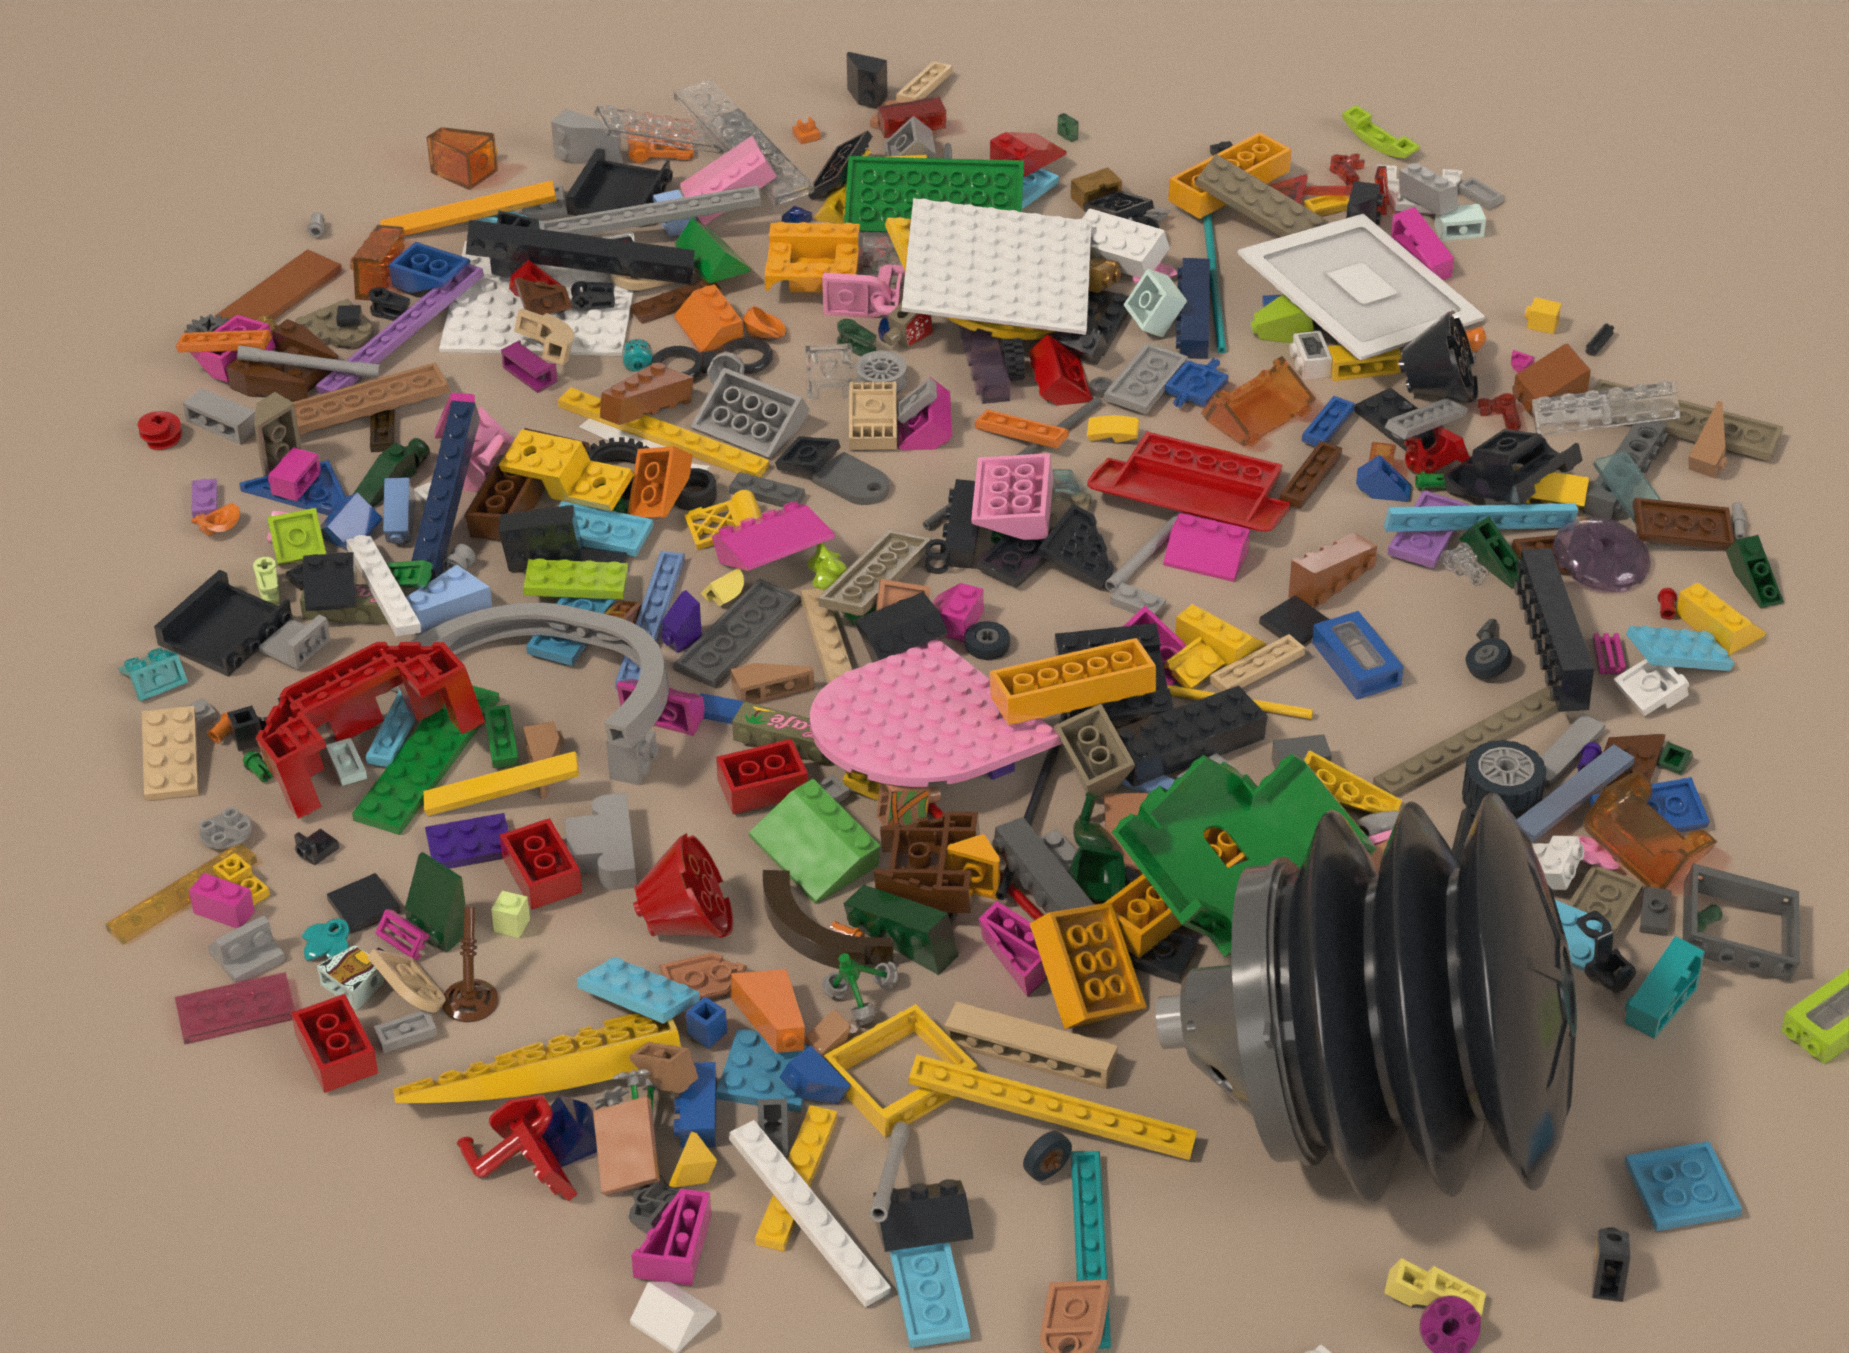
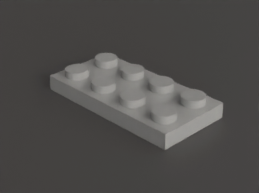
(1145, 378)

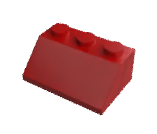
(1059, 373)

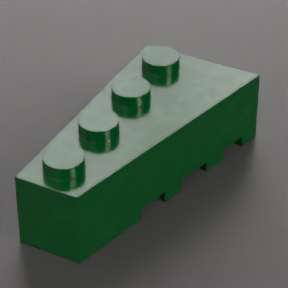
(917, 929)

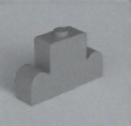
(604, 842)

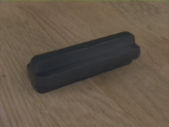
(1599, 339)

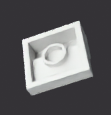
(1652, 686)
(1560, 859)

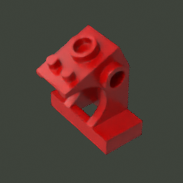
(1445, 450)

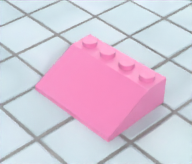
(736, 169)
(1014, 495)

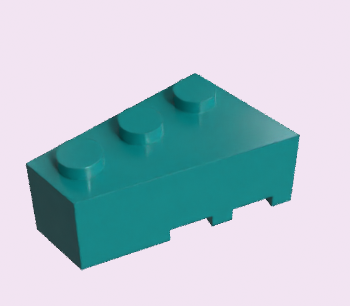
(1665, 988)

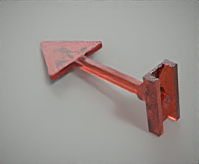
(1296, 188)

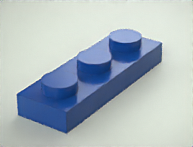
(1328, 421)

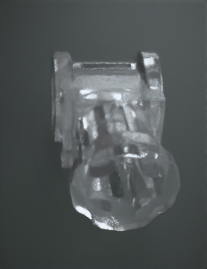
(1464, 562)

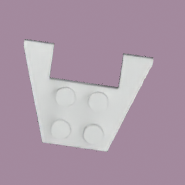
(1401, 202)

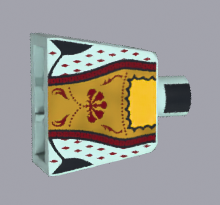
(351, 975)

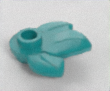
(324, 941)

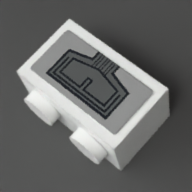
(1311, 355)

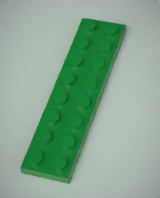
(417, 768)

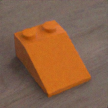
(658, 480)

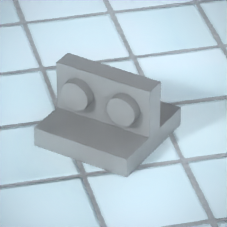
(247, 950)

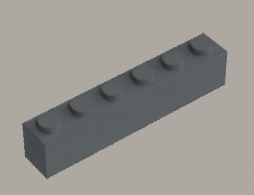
(1037, 867)

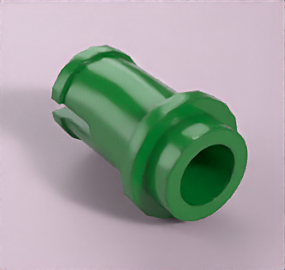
(1429, 481)
(254, 762)

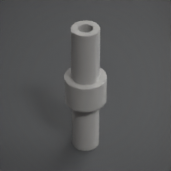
(1738, 520)

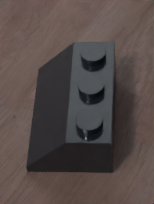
(900, 627)
(926, 1216)

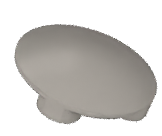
(225, 829)

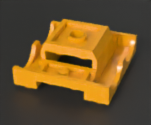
(814, 251)

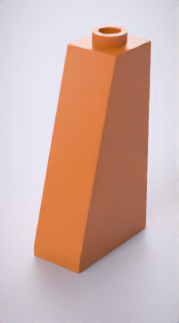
(770, 1007)

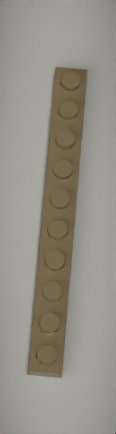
(1458, 747)

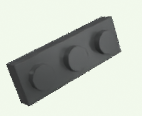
(767, 490)

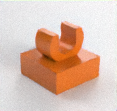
(806, 132)

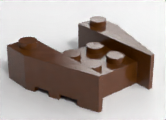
(287, 380)
(921, 863)

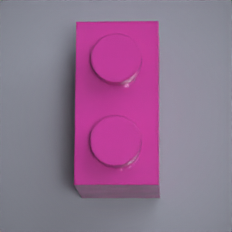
(294, 474)
(221, 901)

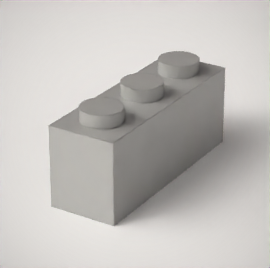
(1428, 189)
(220, 416)

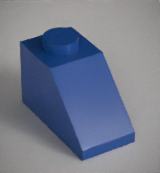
(1382, 481)
(814, 1078)

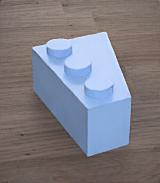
(449, 597)

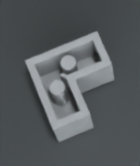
(634, 763)

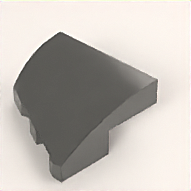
(650, 1204)

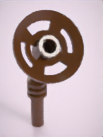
(466, 987)

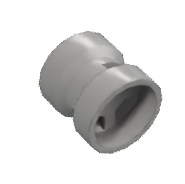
(461, 556)

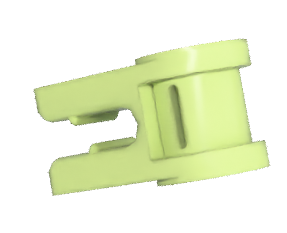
(267, 579)

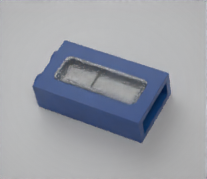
(1357, 655)

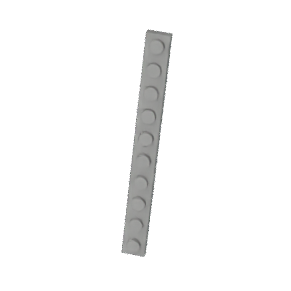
(657, 212)

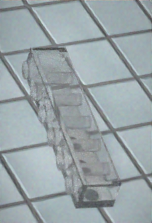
(1606, 408)

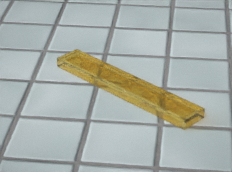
(168, 900)

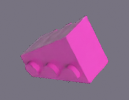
(1420, 240)
(1014, 945)
(676, 1241)

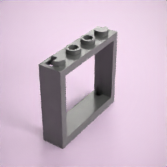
(1752, 894)

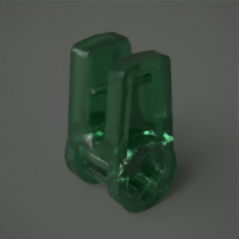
(852, 333)

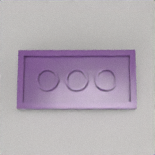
(1424, 546)

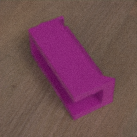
(528, 367)

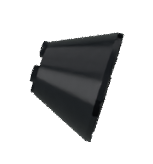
(1440, 362)

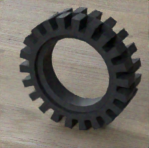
(616, 452)

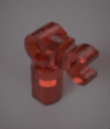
(1343, 165)
(1505, 405)

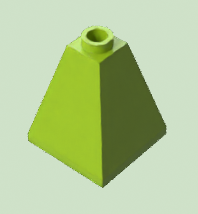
(1280, 321)

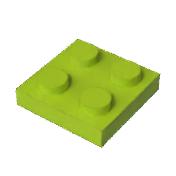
(295, 536)

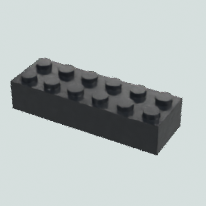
(1190, 731)

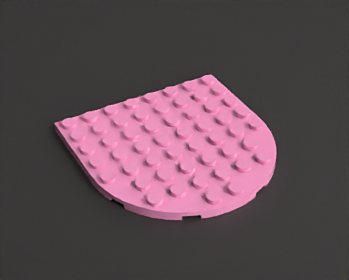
(920, 721)

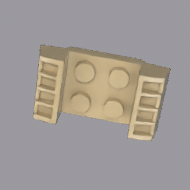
(872, 415)

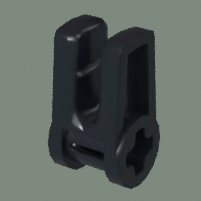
(594, 295)
(389, 305)

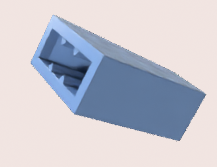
(398, 510)

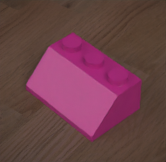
(217, 361)
(930, 426)
(1207, 547)
(681, 713)

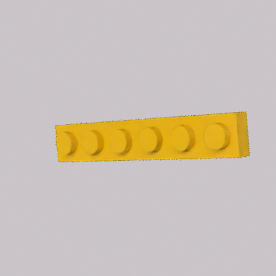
(805, 1159)

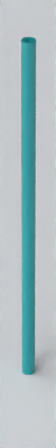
(1214, 284)

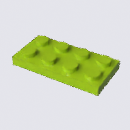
(575, 579)

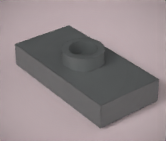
(1655, 910)

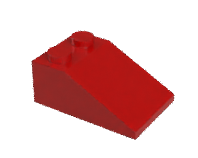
(1025, 147)

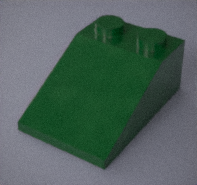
(436, 902)

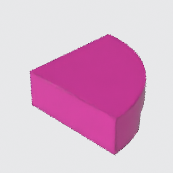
(1521, 361)

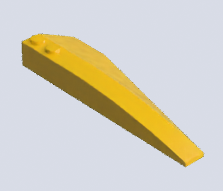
(538, 1069)

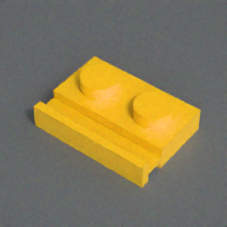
(1194, 664)

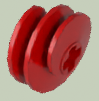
(160, 429)

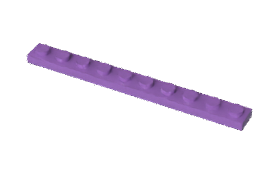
(404, 327)

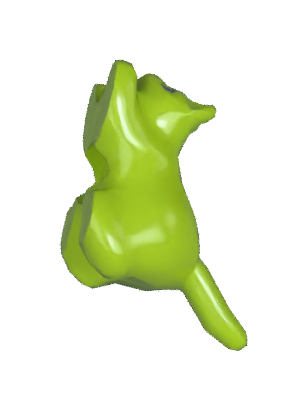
(826, 567)

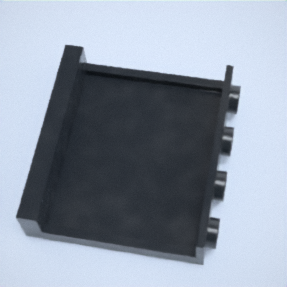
(614, 185)
(220, 625)

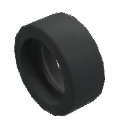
(704, 498)

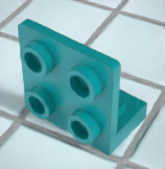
(154, 673)

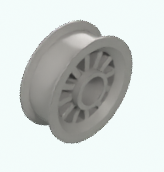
(882, 366)

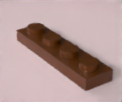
(666, 302)
(1311, 474)

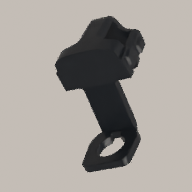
(1605, 959)

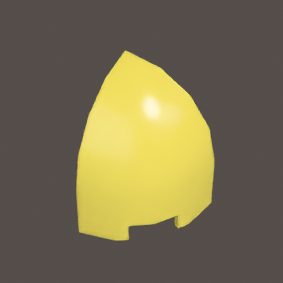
(724, 588)

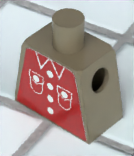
(907, 327)

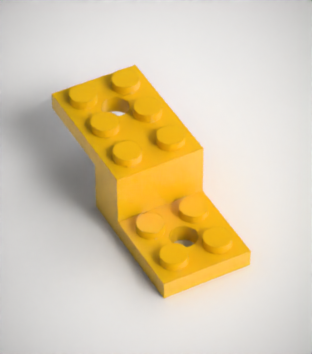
(566, 470)

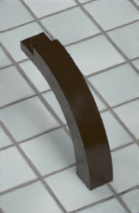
(810, 937)

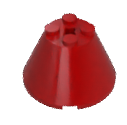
(684, 894)

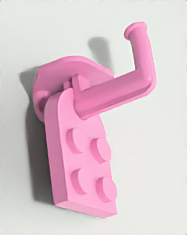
(862, 294)
(489, 443)

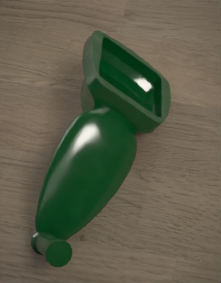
(1096, 864)

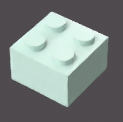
(1155, 302)

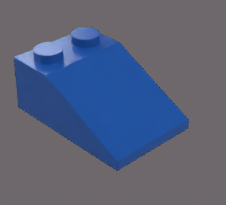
(424, 268)

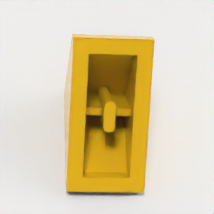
(694, 1164)

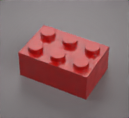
(760, 775)
(540, 863)
(334, 1043)

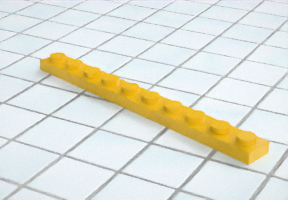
(669, 435)
(1052, 1107)

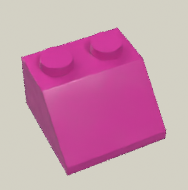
(960, 609)

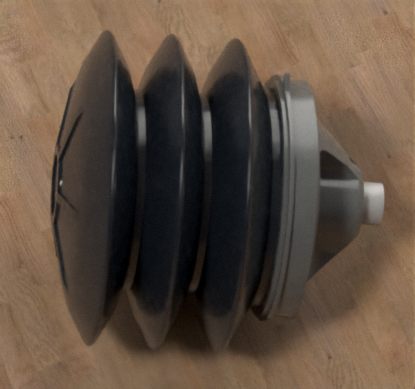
(1393, 1003)

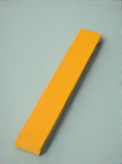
(474, 208)

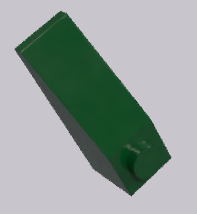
(392, 463)
(1492, 550)

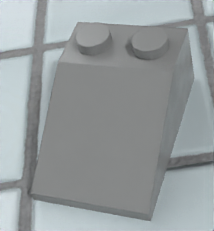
(579, 136)

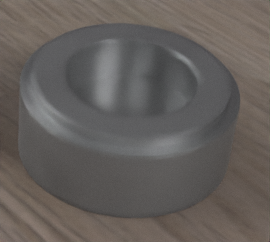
(1099, 386)

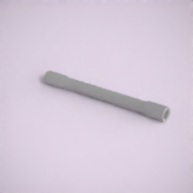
(358, 368)
(1123, 574)
(881, 1201)

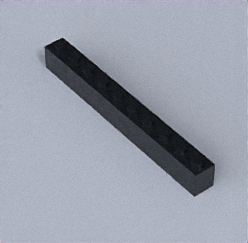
(580, 252)

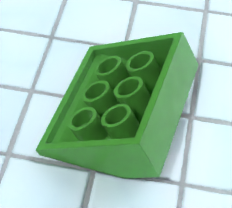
(816, 842)

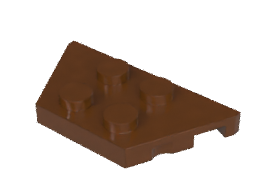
(1645, 750)

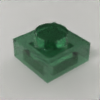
(1067, 127)

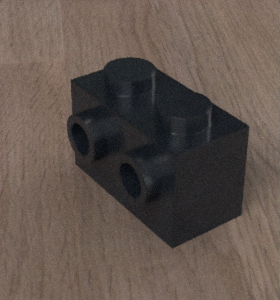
(1085, 346)

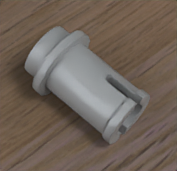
(316, 227)

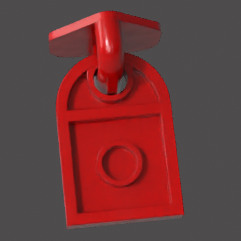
(521, 1126)

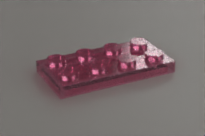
(235, 1008)

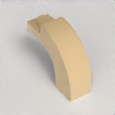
(549, 330)

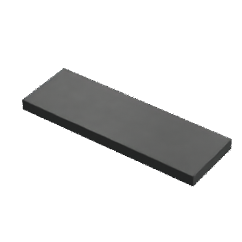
(737, 633)

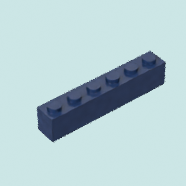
(1193, 319)

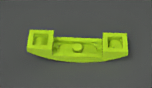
(1377, 138)

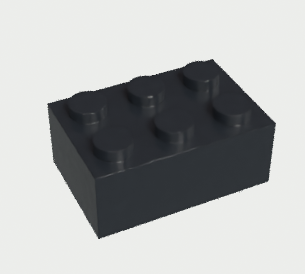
(540, 535)

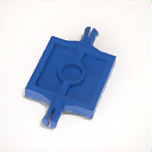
(1196, 383)

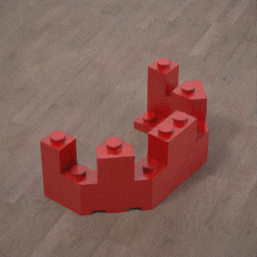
(347, 704)

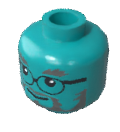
(637, 355)

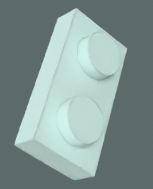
(346, 761)

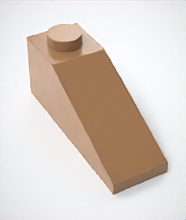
(1710, 449)
(767, 682)
(543, 742)

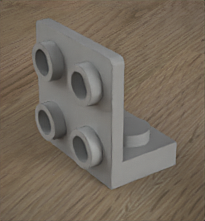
(297, 642)

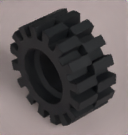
(1013, 357)

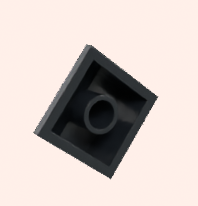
(867, 79)
(1365, 200)
(330, 581)

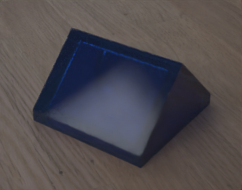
(570, 1131)

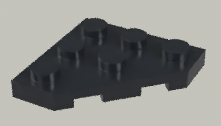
(1078, 547)

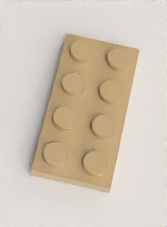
(170, 753)

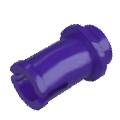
(1589, 753)

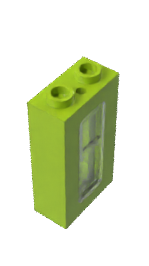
(1821, 1020)

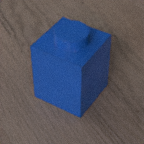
(706, 1022)

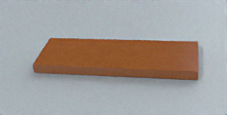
(284, 287)

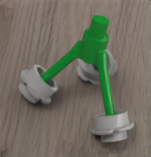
(849, 971)

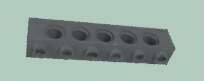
(1643, 446)

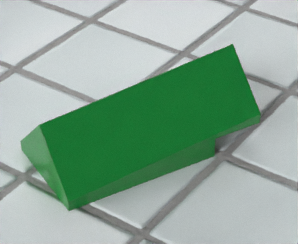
(712, 255)

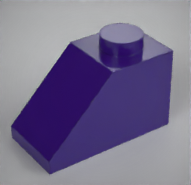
(682, 623)

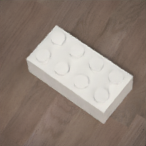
(1126, 241)

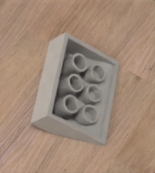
(750, 414)

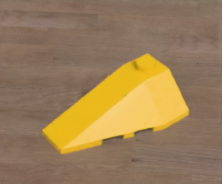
(1350, 789)

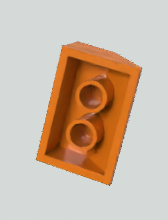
(709, 319)

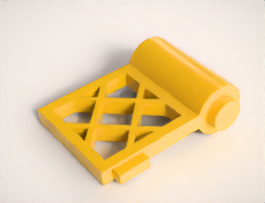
(740, 507)

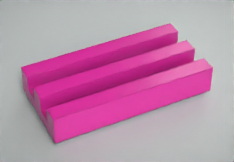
(1607, 641)
(420, 934)

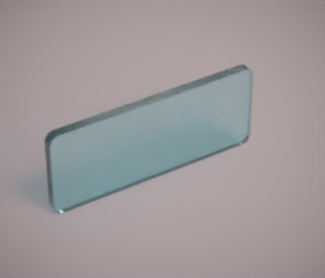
(1625, 480)

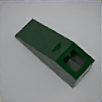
(1754, 571)

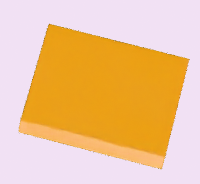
(981, 859)

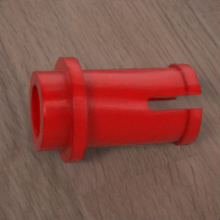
(1667, 599)

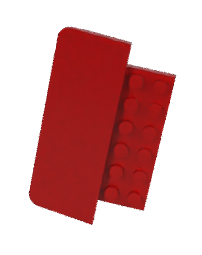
(1196, 481)

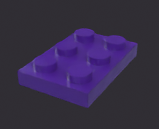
(467, 840)

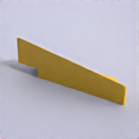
(834, 206)

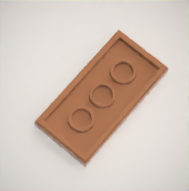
(1116, 808)

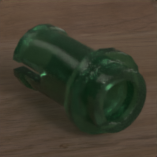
(1708, 916)

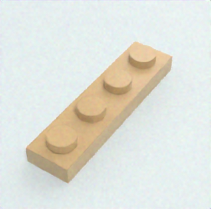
(924, 82)
(1258, 664)

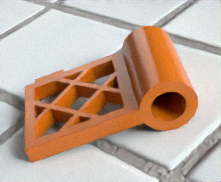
(641, 151)

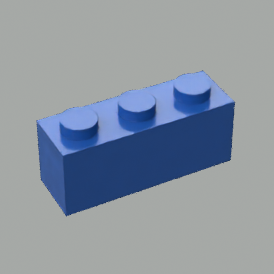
(698, 1107)

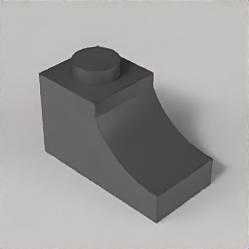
(774, 1122)

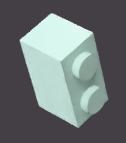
(1462, 223)

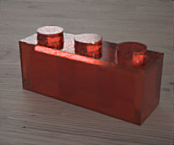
(928, 111)

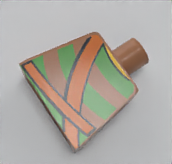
(904, 803)

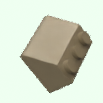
(275, 430)
(1095, 750)

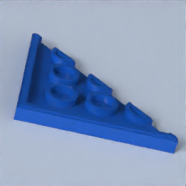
(322, 494)

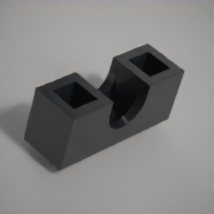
(245, 726)

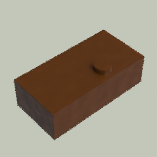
(499, 495)

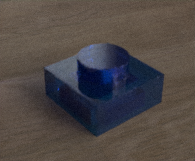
(797, 215)

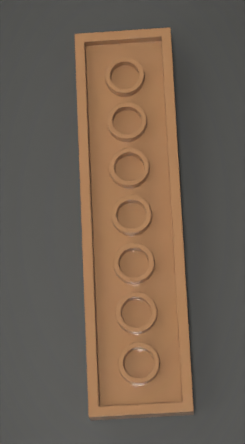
(370, 397)

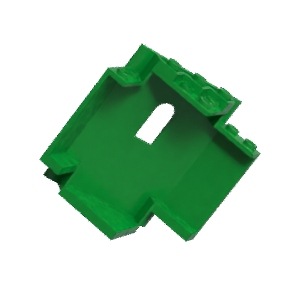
(1260, 819)

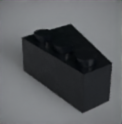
(506, 267)

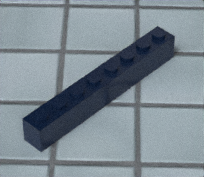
(447, 485)

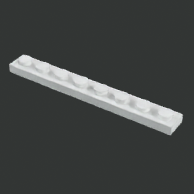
(383, 586)
(810, 1213)

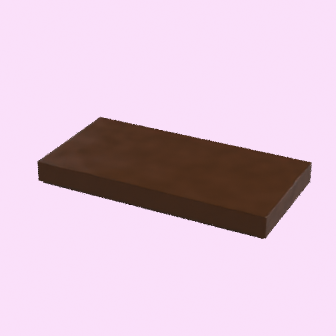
(1683, 523)

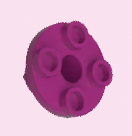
(1450, 1325)

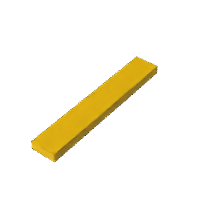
(501, 783)

